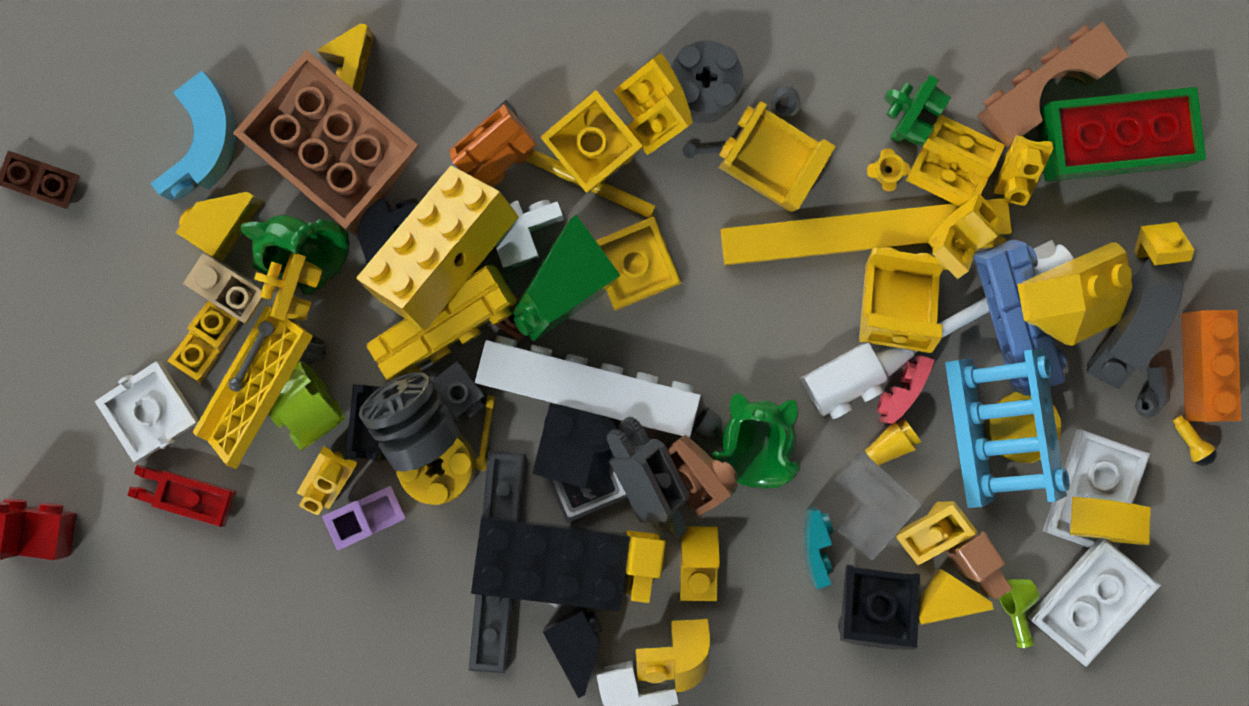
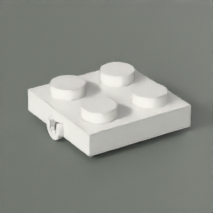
(147, 411)

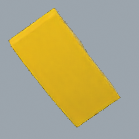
(205, 342)
(1110, 520)

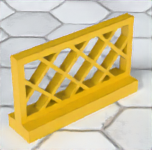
(236, 417)

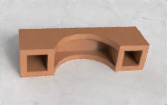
(1085, 61)

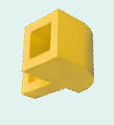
(965, 233)
(684, 661)

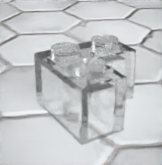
(882, 506)

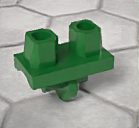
(926, 97)

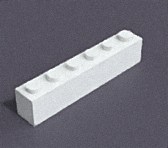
(586, 387)

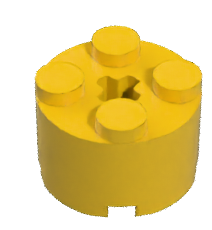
(446, 486)

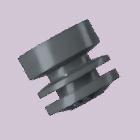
(409, 421)

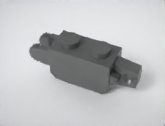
(648, 478)

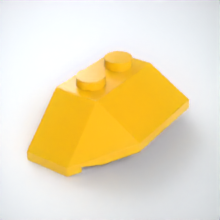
(1079, 295)

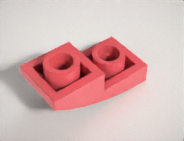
(898, 400)

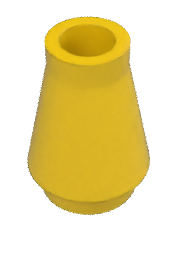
(893, 443)

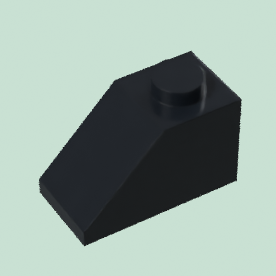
(575, 645)

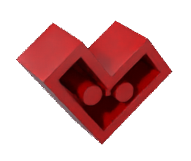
(35, 531)

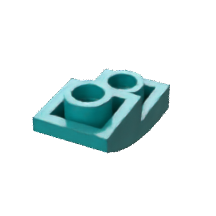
(816, 536)

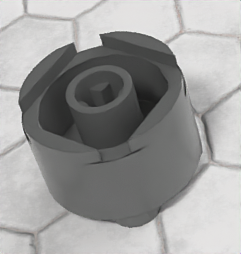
(723, 71)

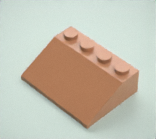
(327, 141)

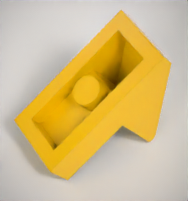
(353, 52)
(936, 532)
(699, 563)

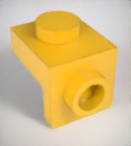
(1163, 244)

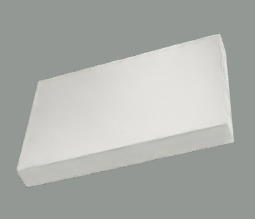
(1098, 471)
(1094, 601)

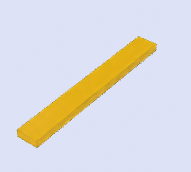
(840, 233)

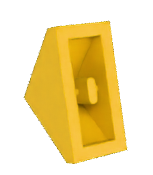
(949, 599)

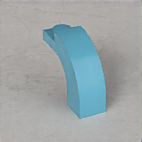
(212, 139)

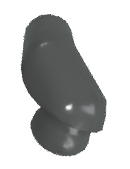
(1156, 395)

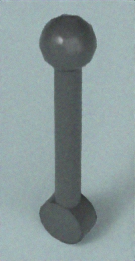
(690, 150)
(265, 329)

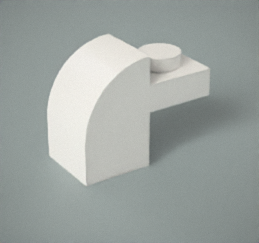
(517, 245)
(620, 688)

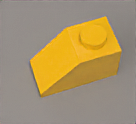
(217, 222)

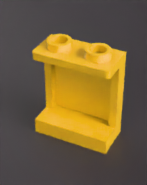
(774, 157)
(901, 300)

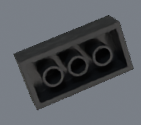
(550, 563)

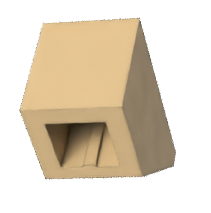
(224, 287)

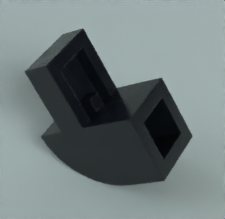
(380, 223)

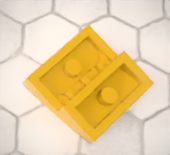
(655, 103)
(955, 161)

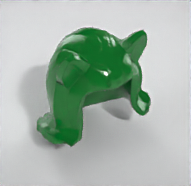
(321, 242)
(760, 442)

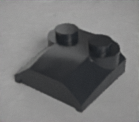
(575, 447)
(880, 609)

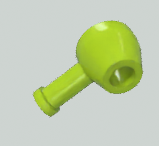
(1016, 603)

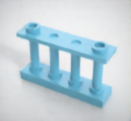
(976, 450)

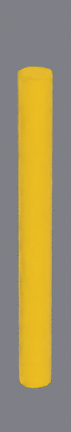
(603, 189)

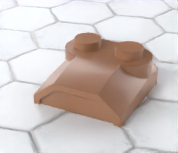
(705, 479)

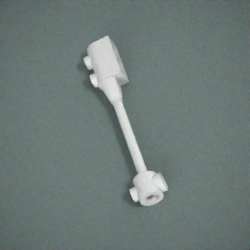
(863, 370)

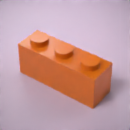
(1211, 365)

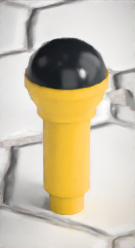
(1200, 451)

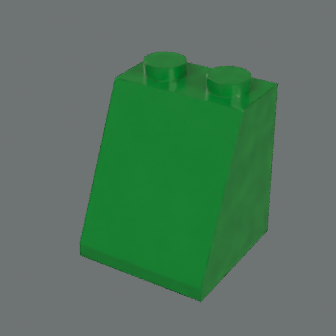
(565, 282)

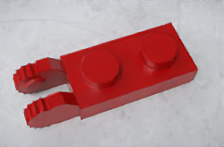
(185, 496)

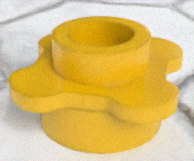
(898, 169)

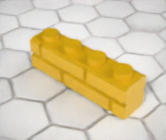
(478, 301)

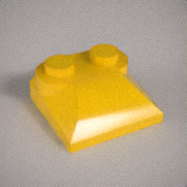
(592, 142)

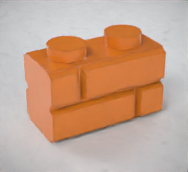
(493, 147)

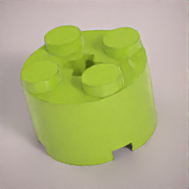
(306, 407)

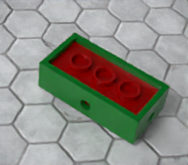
(1122, 134)

